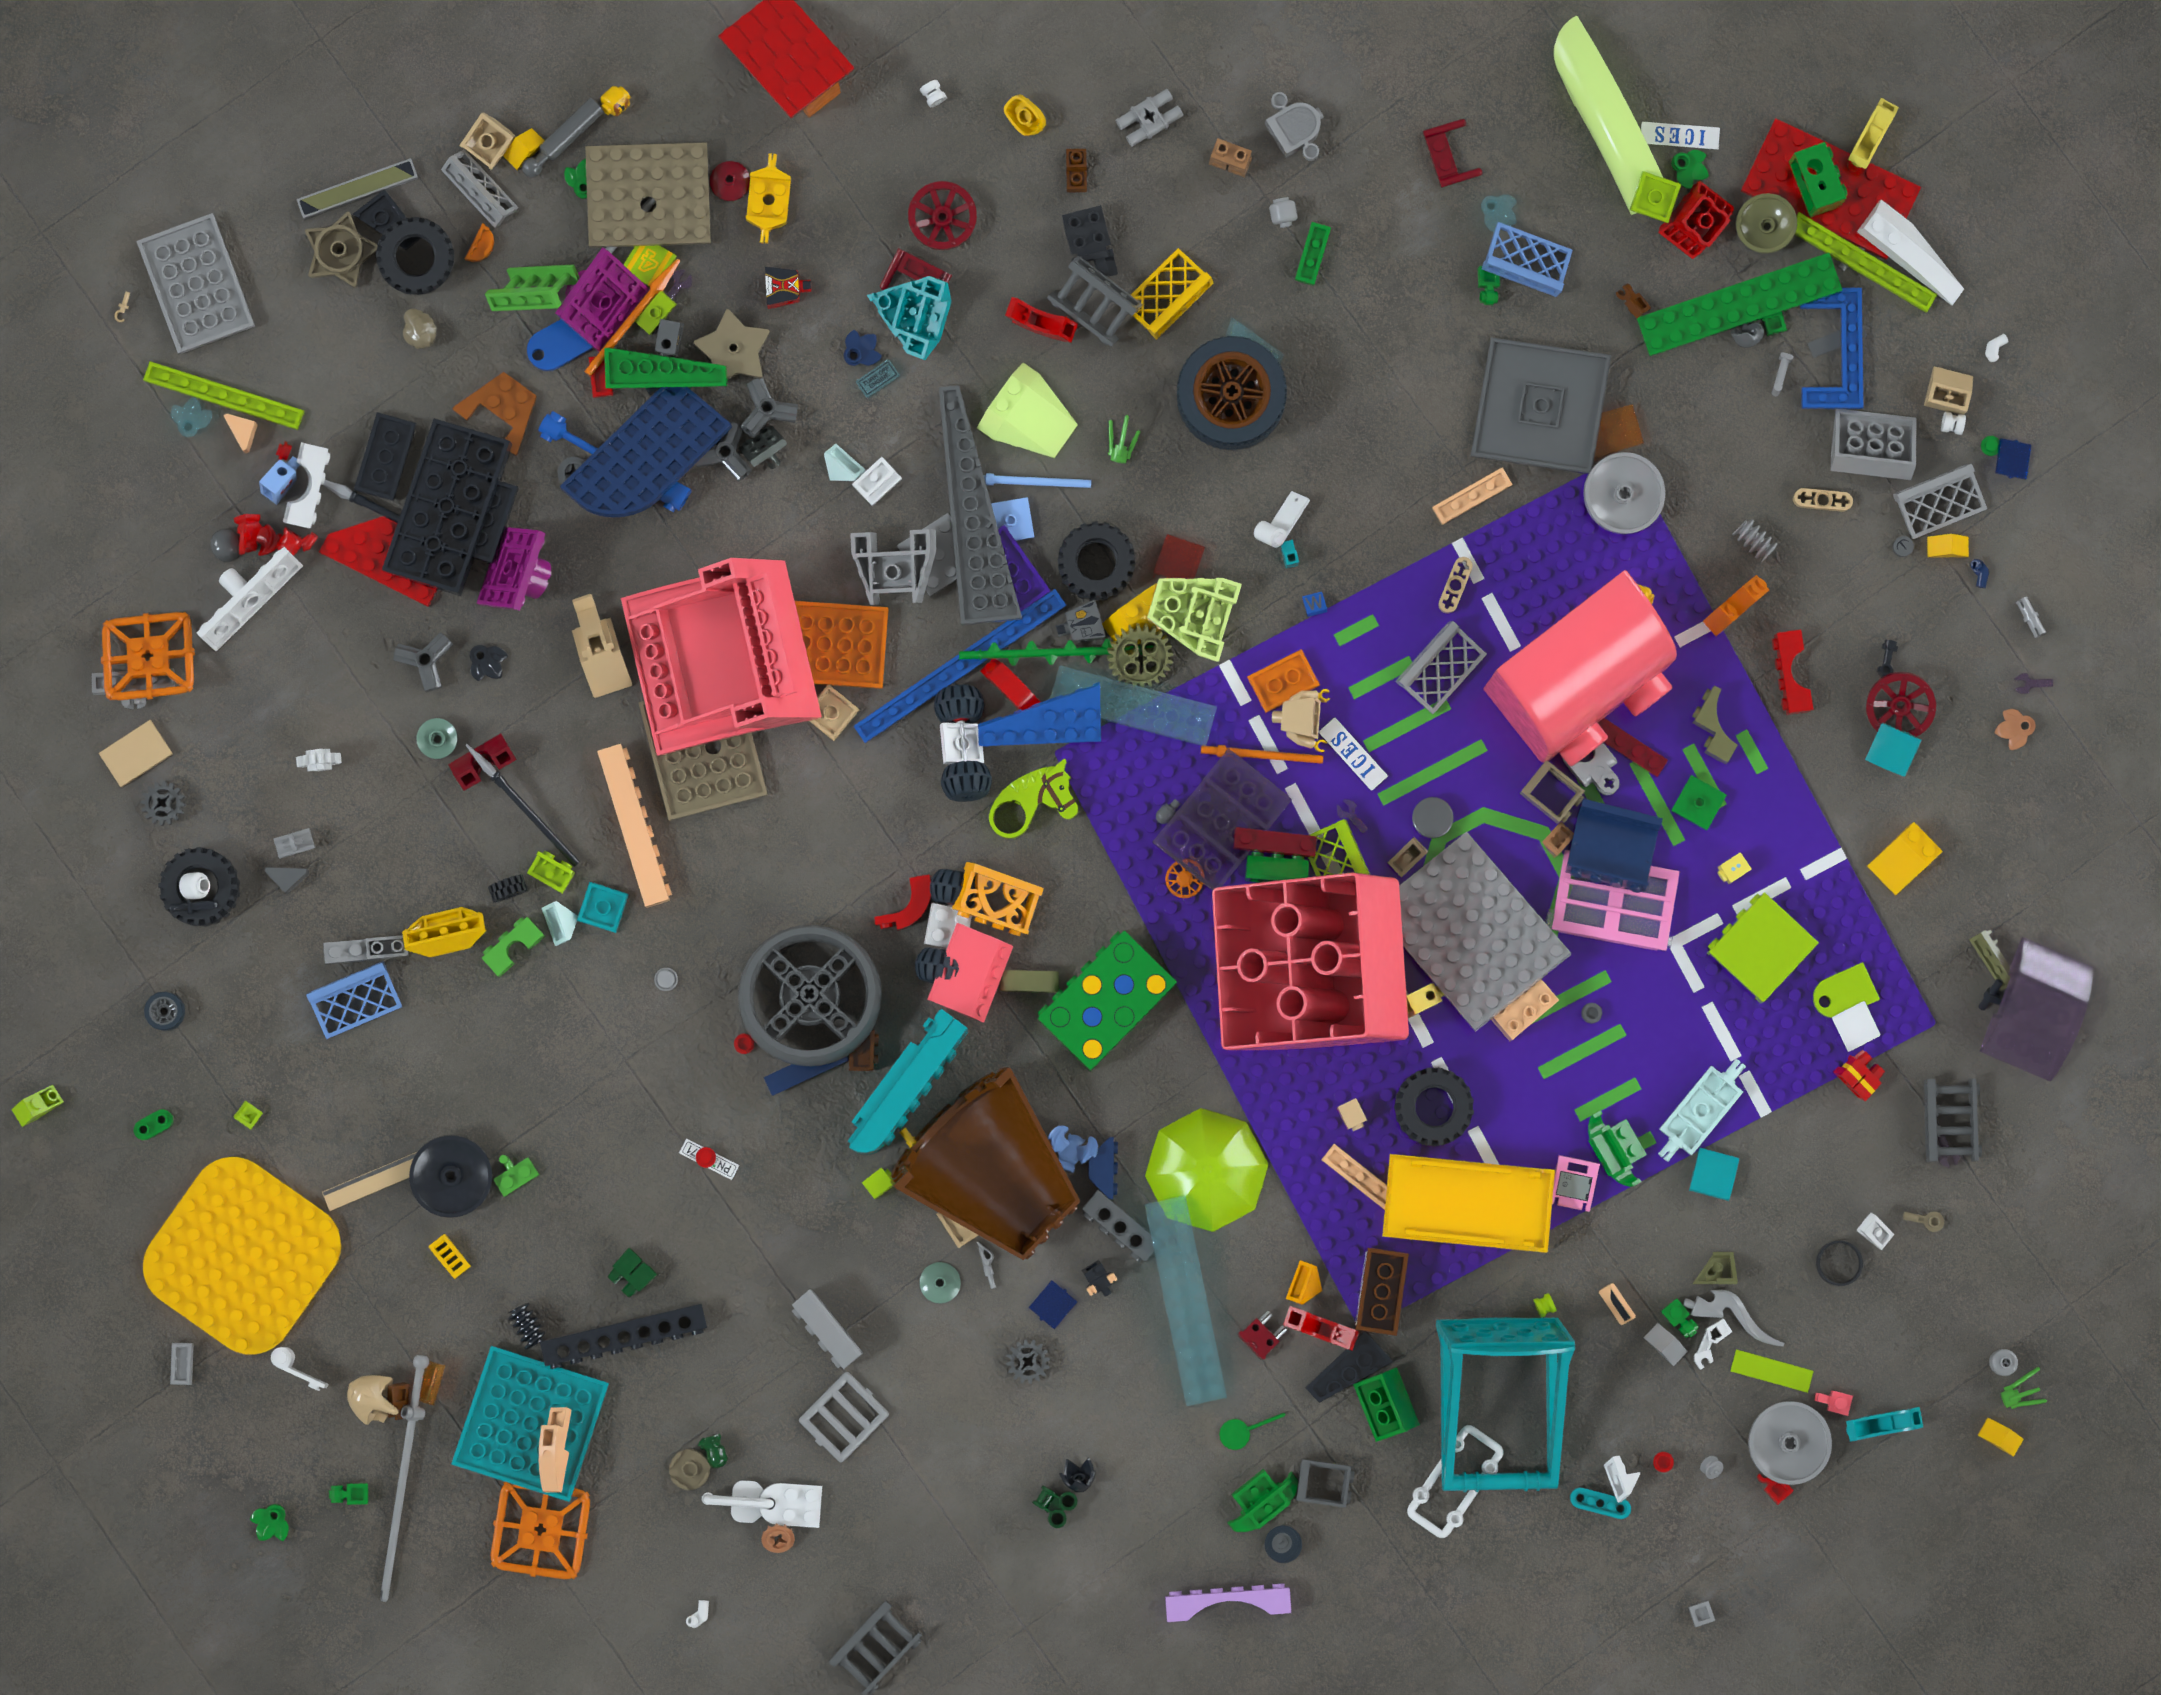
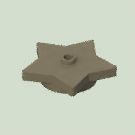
(326, 243)
(748, 342)

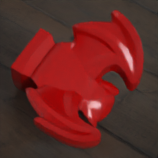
(252, 533)

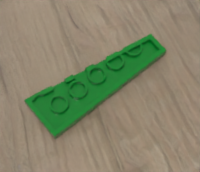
(647, 370)

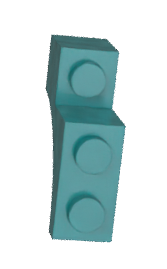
(1884, 1423)

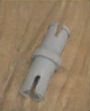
(2031, 617)

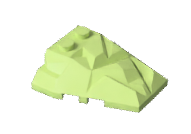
(1195, 611)

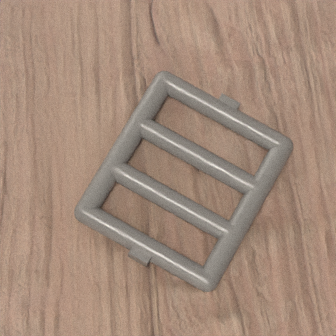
(819, 1407)

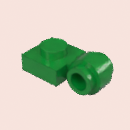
(1488, 281)
(1676, 1314)
(356, 1493)

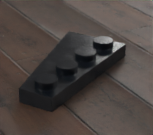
(1349, 1368)

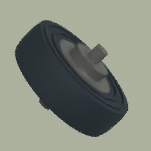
(1283, 1544)

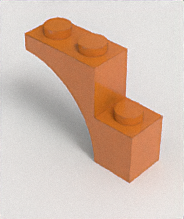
(1736, 605)

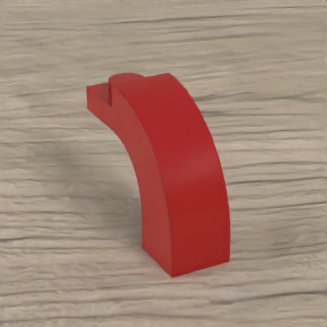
(1041, 322)
(1009, 684)
(914, 910)
(1321, 1328)

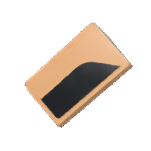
(1617, 1304)

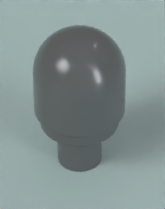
(1167, 811)

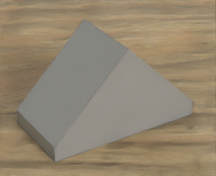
(1665, 1344)

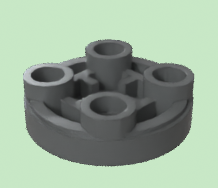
(1432, 817)

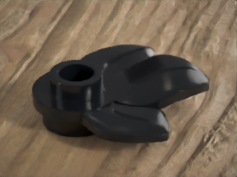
(489, 664)

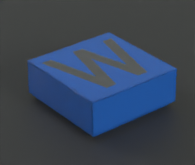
(1314, 604)

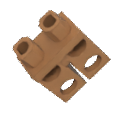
(1232, 155)

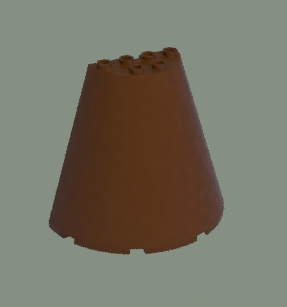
(989, 1167)

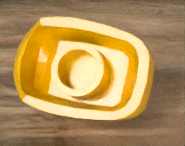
(1024, 115)

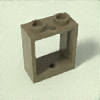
(1576, 799)

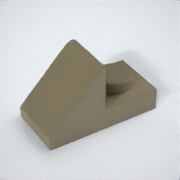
(1408, 856)

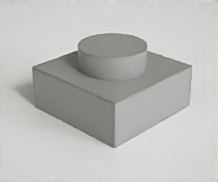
(1701, 1613)

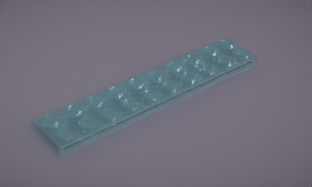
(1185, 1300)

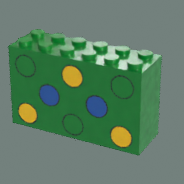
(1106, 1000)

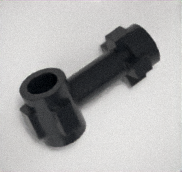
(1886, 668)

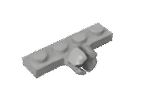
(135, 684)

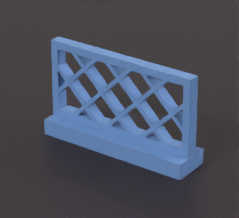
(1520, 274)
(347, 983)

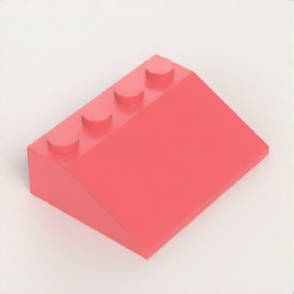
(980, 971)

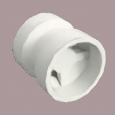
(933, 93)
(1953, 423)

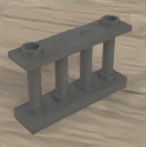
(1111, 291)
(1933, 1130)
(857, 1644)

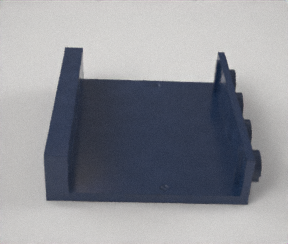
(1613, 845)

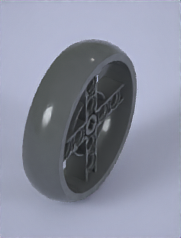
(769, 1036)

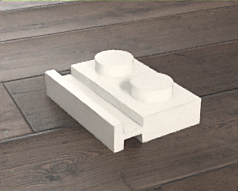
(876, 481)

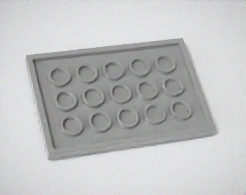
(195, 283)

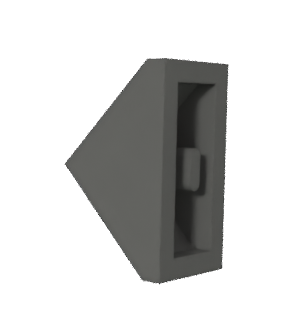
(287, 878)

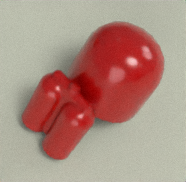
(294, 542)

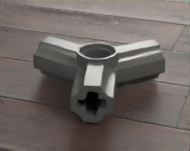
(758, 418)
(733, 462)
(429, 672)

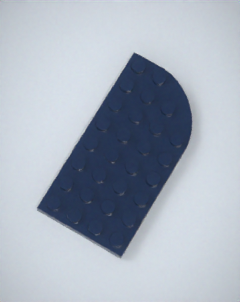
(647, 454)

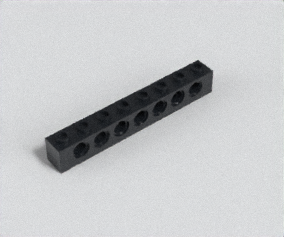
(550, 1347)

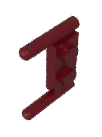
(1442, 155)
(913, 268)

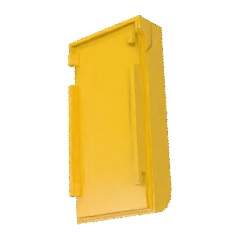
(1468, 1203)

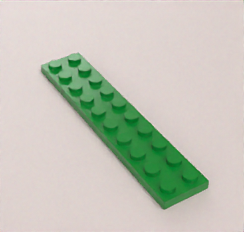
(1739, 304)

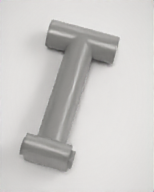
(1785, 360)

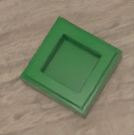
(1774, 324)

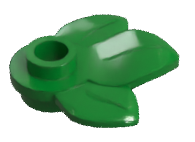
(1692, 169)
(576, 178)
(268, 1524)

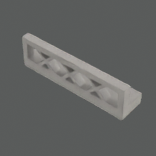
(475, 189)

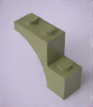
(1719, 745)

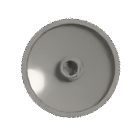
(1624, 493)
(1790, 1443)

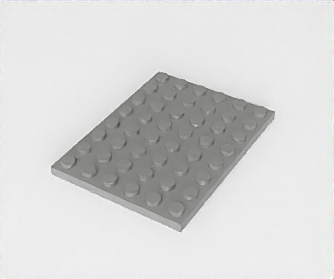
(1475, 932)

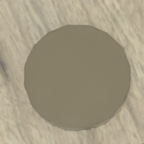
(689, 1469)

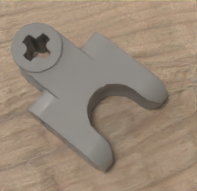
(1597, 770)

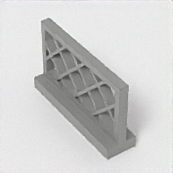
(1934, 484)
(1427, 656)

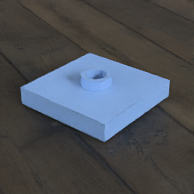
(1015, 516)

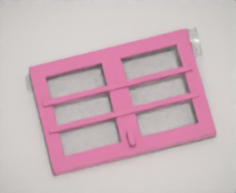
(1616, 913)

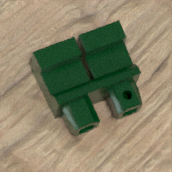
(638, 1279)

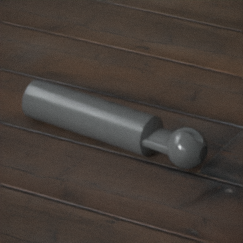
(563, 137)

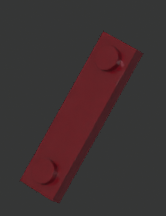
(1275, 842)

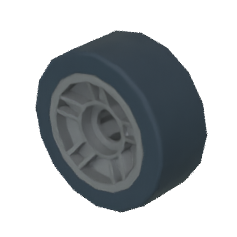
(154, 1015)

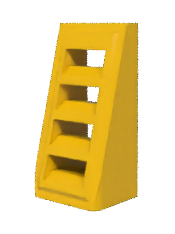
(444, 1238)

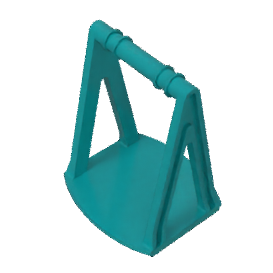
(1503, 1338)

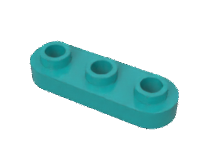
(1608, 1507)

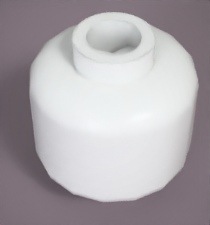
(194, 885)

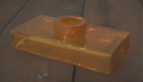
(431, 1382)

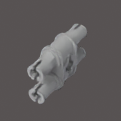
(1149, 128)

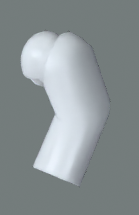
(1993, 347)
(700, 1616)

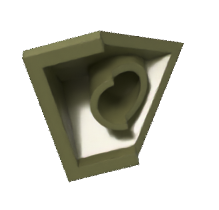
(1718, 1270)

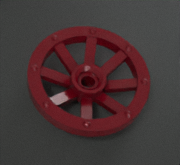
(942, 210)
(1905, 709)

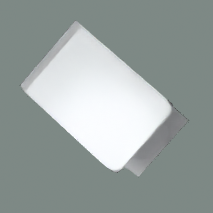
(1875, 1231)
(1620, 1481)

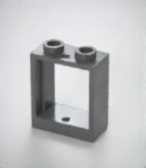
(1303, 1479)

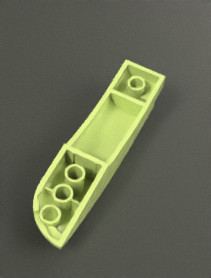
(1603, 108)

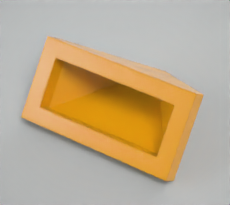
(1304, 1284)

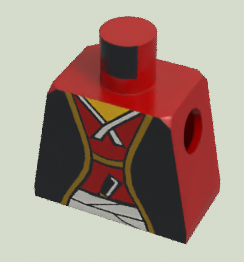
(784, 287)

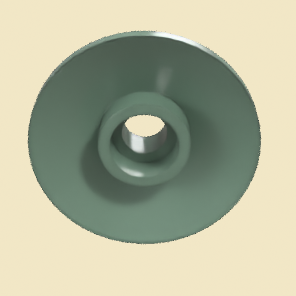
(427, 734)
(947, 1274)

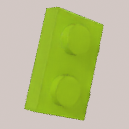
(551, 872)

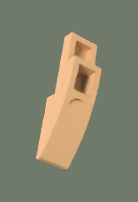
(551, 1449)

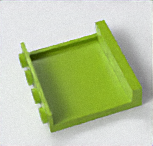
(1762, 946)

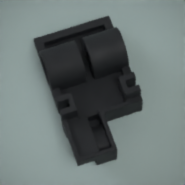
(1088, 238)

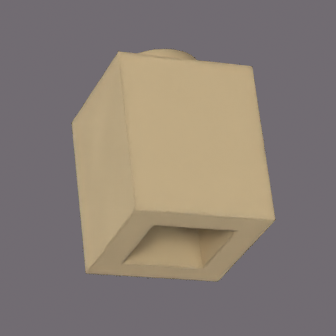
(1352, 1115)

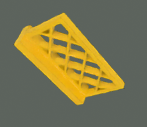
(1181, 302)

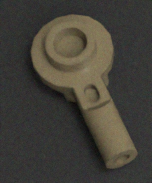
(1932, 1221)

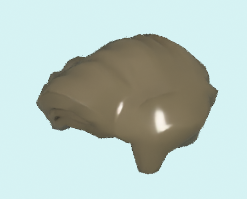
(419, 329)

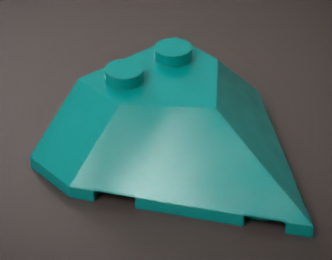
(915, 313)

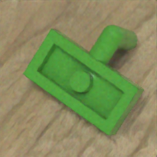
(515, 1175)

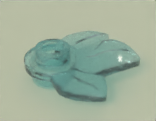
(1501, 213)
(190, 414)

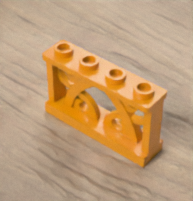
(1021, 888)

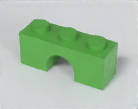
(498, 957)

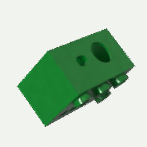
(1819, 191)

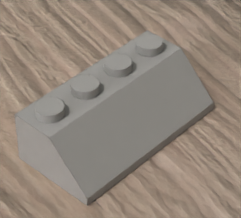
(827, 1329)

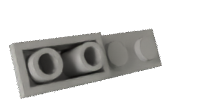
(364, 949)

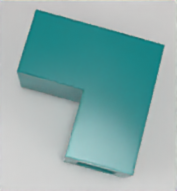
(1289, 554)

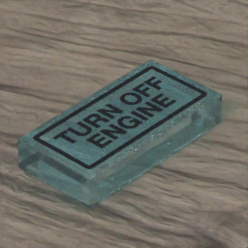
(877, 378)

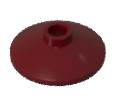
(733, 190)

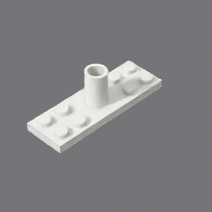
(247, 596)

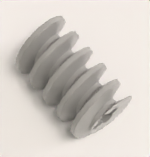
(1755, 539)

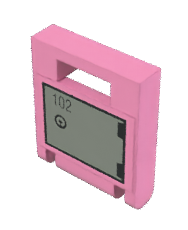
(1574, 1187)

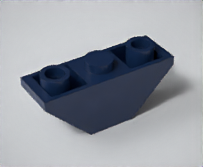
(1103, 1168)

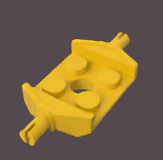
(763, 183)

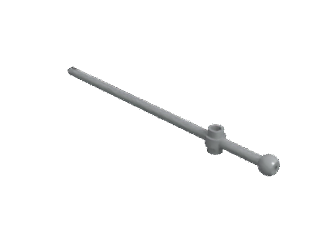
(412, 1414)

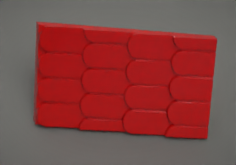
(788, 56)

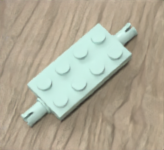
(1701, 1110)

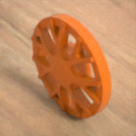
(1183, 879)

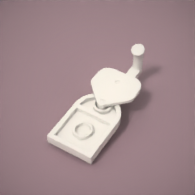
(793, 1503)

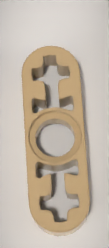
(1808, 493)
(1444, 597)

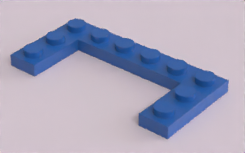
(1851, 393)

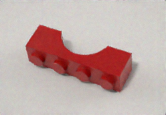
(1796, 698)

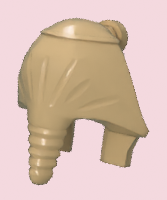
(367, 1399)

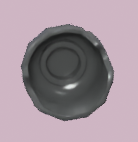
(1749, 335)
(225, 545)

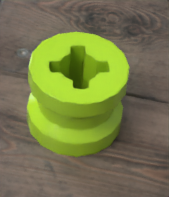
(1544, 1305)

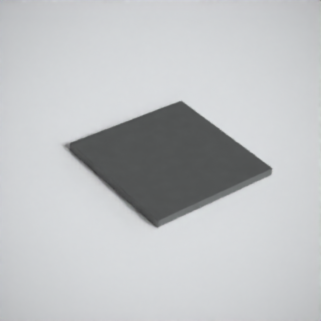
(1541, 405)

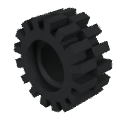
(507, 888)

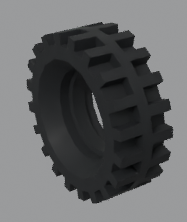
(226, 881)
(1406, 1110)

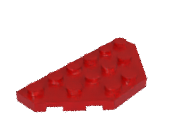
(365, 550)

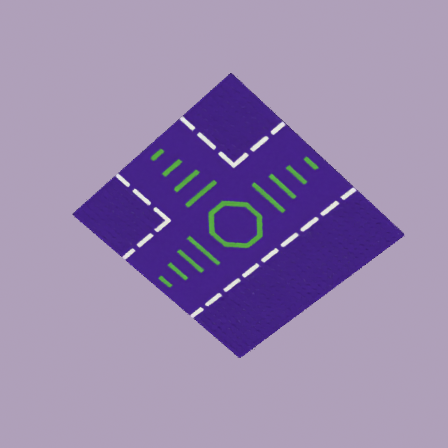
(1660, 1009)

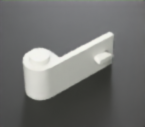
(1276, 532)
(284, 1358)

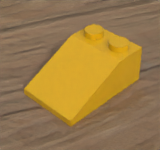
(1904, 858)

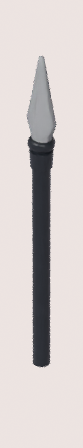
(345, 493)
(501, 782)

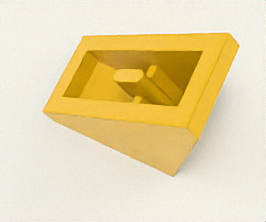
(522, 148)
(1947, 546)
(2000, 1436)

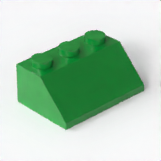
(1274, 868)
(1386, 1404)

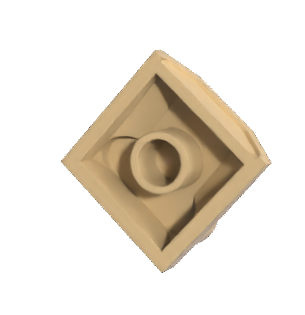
(488, 140)

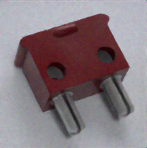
(1257, 1339)

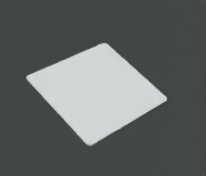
(1856, 1026)

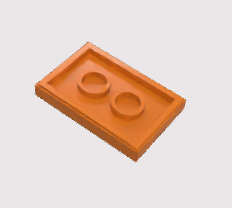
(1283, 680)

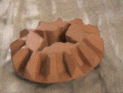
(780, 1545)

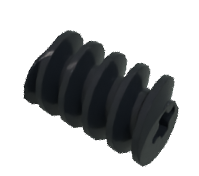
(526, 1326)

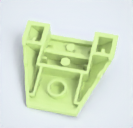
(1028, 415)

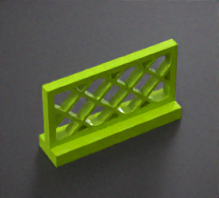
(1350, 846)

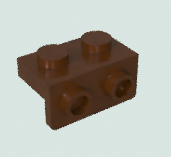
(863, 1057)

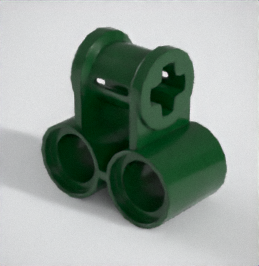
(1054, 1504)

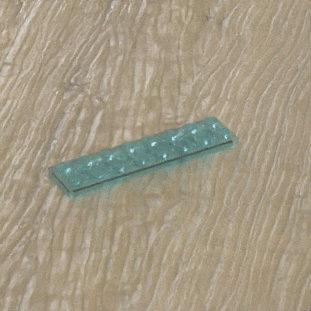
(1142, 707)

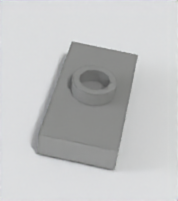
(181, 1363)

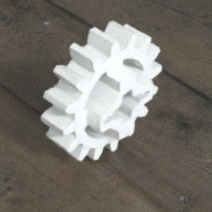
(318, 760)

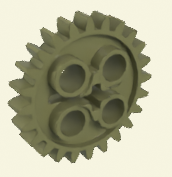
(1158, 653)

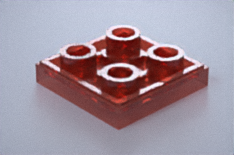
(1179, 558)

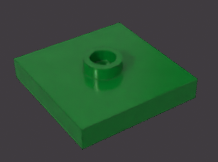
(1698, 802)

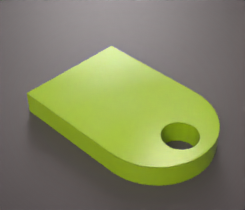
(1845, 990)

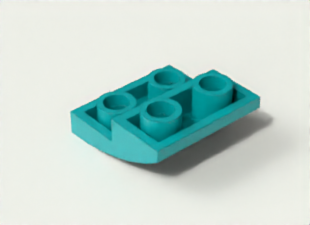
(1893, 749)
(1714, 1174)

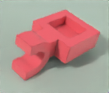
(1837, 1402)

